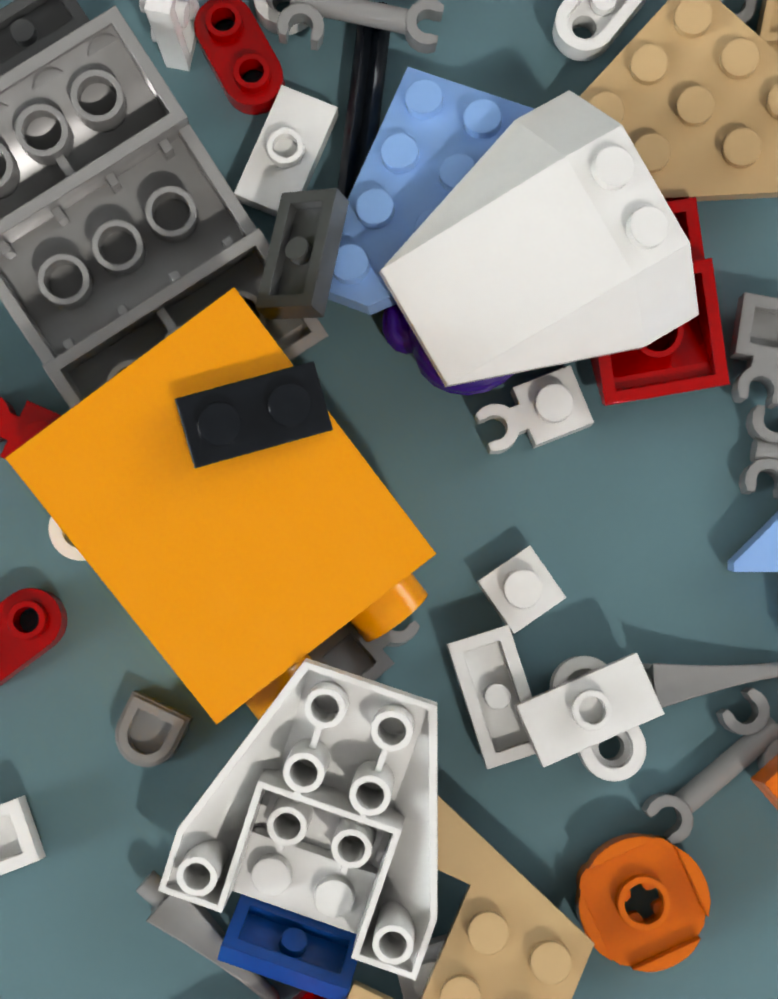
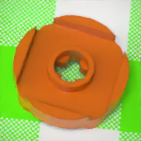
(677, 914)

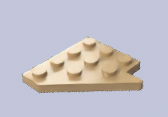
(697, 102)

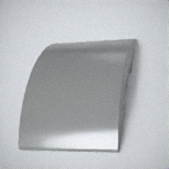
(114, 212)

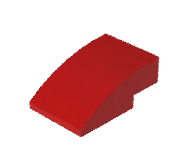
(682, 359)

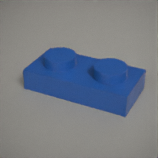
(289, 948)

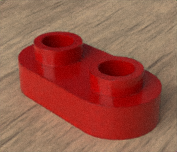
(237, 52)
(21, 647)

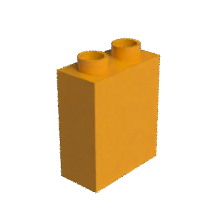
(234, 559)

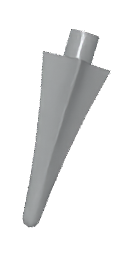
(683, 682)
(197, 930)

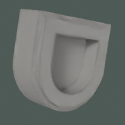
(150, 730)

